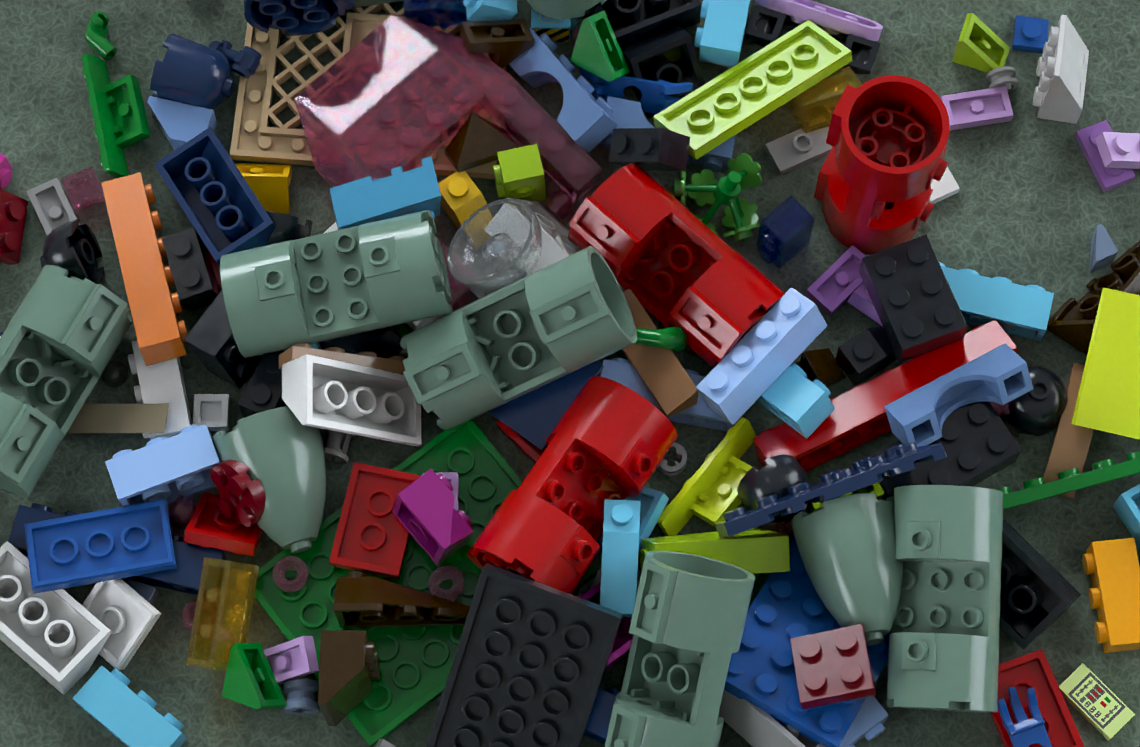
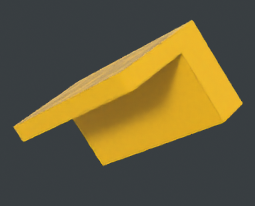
(269, 184)

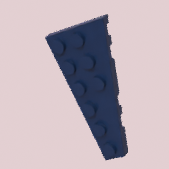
(834, 484)

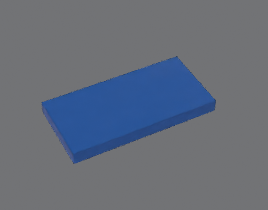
(100, 546)

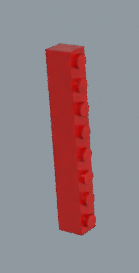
(861, 411)

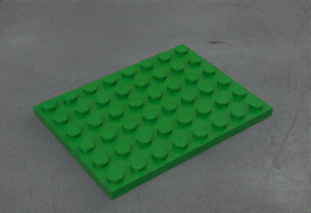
(415, 658)

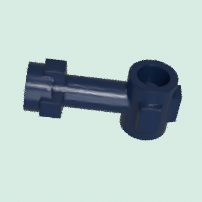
(244, 61)

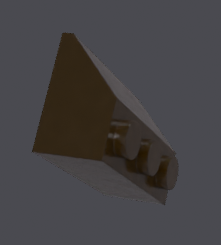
(345, 672)

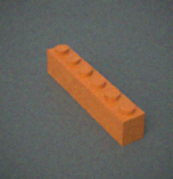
(144, 270)

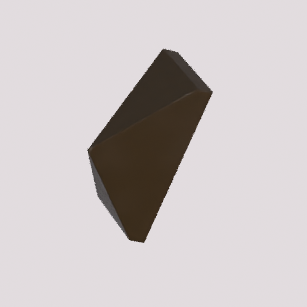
(478, 143)

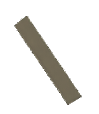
(120, 418)

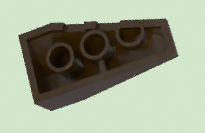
(1076, 319)
(381, 603)

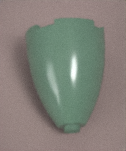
(289, 466)
(853, 561)

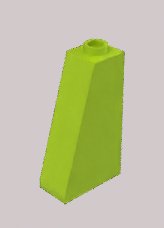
(753, 550)

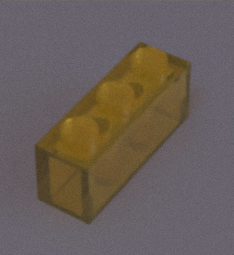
(221, 611)

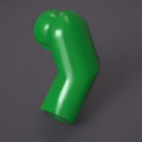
(97, 35)
(665, 338)

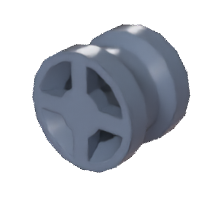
(301, 696)

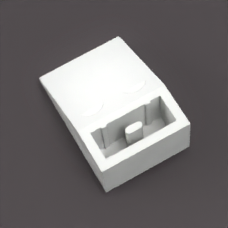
(1061, 74)

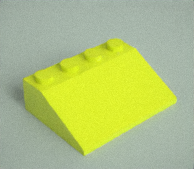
(1111, 374)

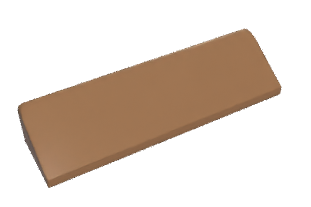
(659, 367)

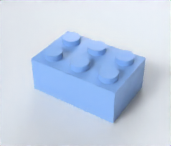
(165, 467)

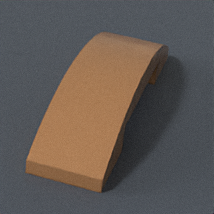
(1070, 441)

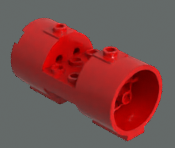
(882, 162)
(673, 262)
(595, 453)

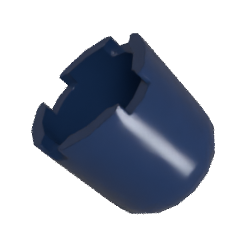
(192, 74)

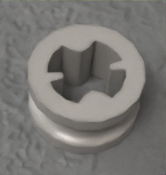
(1003, 77)
(679, 467)

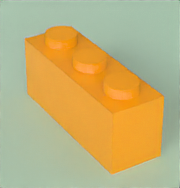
(1114, 593)

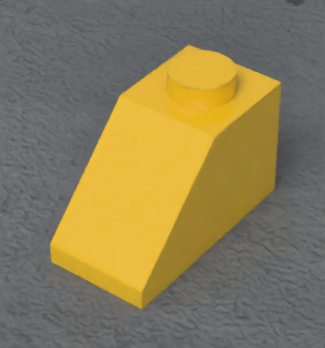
(460, 197)

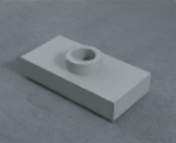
(797, 149)

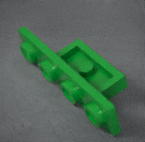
(116, 112)

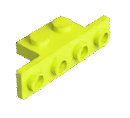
(713, 485)

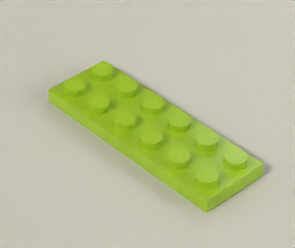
(754, 87)

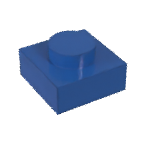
(1029, 34)

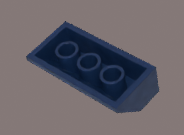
(215, 196)

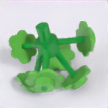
(714, 192)

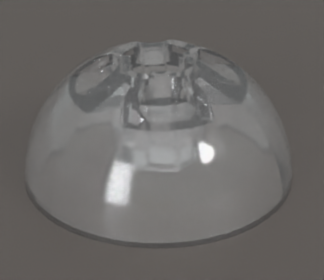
(496, 246)

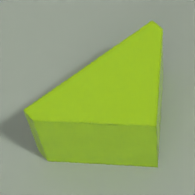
(980, 46)

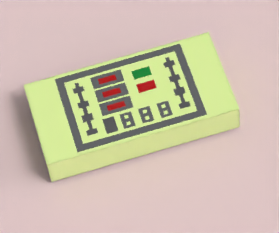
(1095, 702)

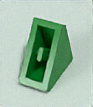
(598, 49)
(251, 679)

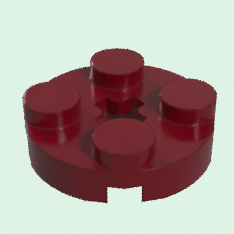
(234, 482)

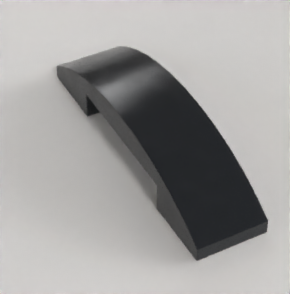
(770, 25)

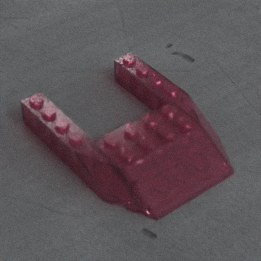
(410, 93)

